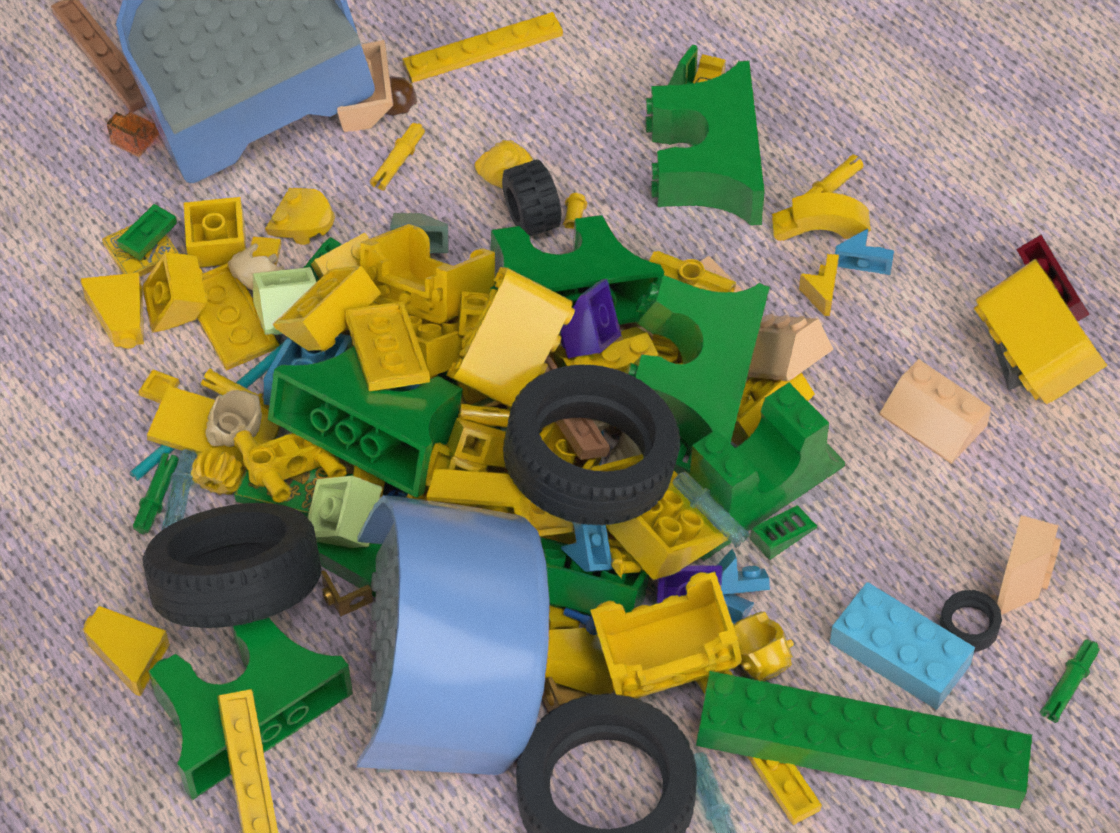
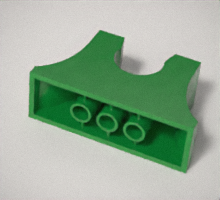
(725, 161)
(593, 257)
(716, 346)
(374, 430)
(770, 468)
(288, 692)

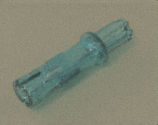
(180, 488)
(710, 508)
(708, 786)

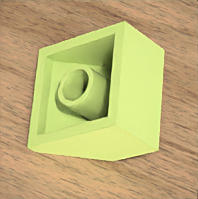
(341, 509)

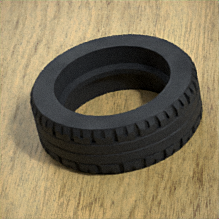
(581, 493)
(232, 565)
(606, 719)

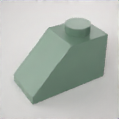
(435, 229)

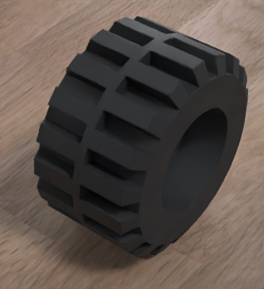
(532, 197)

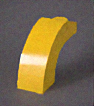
(821, 212)

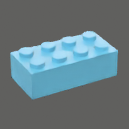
(902, 645)

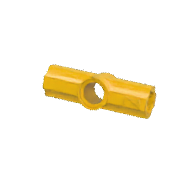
(692, 273)

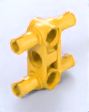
(282, 459)

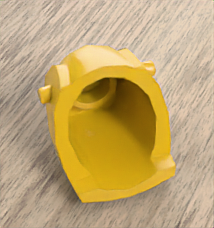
(763, 646)

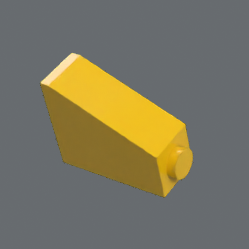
(118, 306)
(126, 646)
(578, 661)

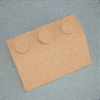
(370, 111)
(787, 347)
(936, 411)
(1029, 563)

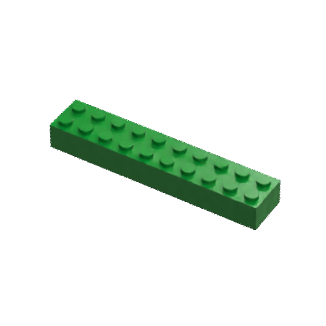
(865, 740)

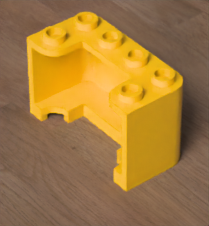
(430, 288)
(1039, 333)
(512, 337)
(669, 640)

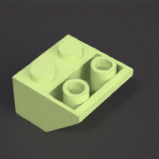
(277, 291)

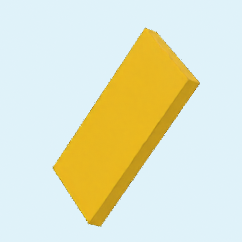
(232, 320)
(387, 346)
(183, 424)

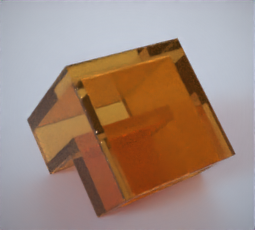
(131, 132)

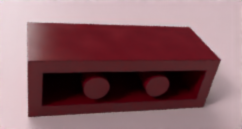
(1040, 250)

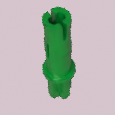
(152, 502)
(1075, 672)

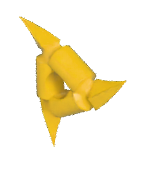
(623, 562)

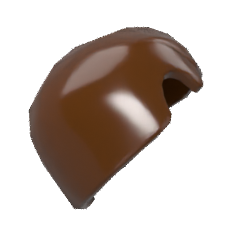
(403, 96)

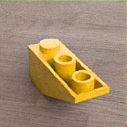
(477, 443)

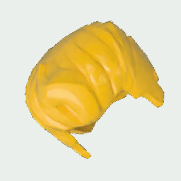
(501, 157)

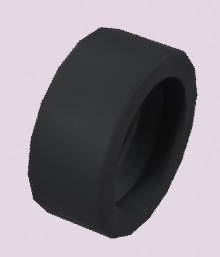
(976, 600)

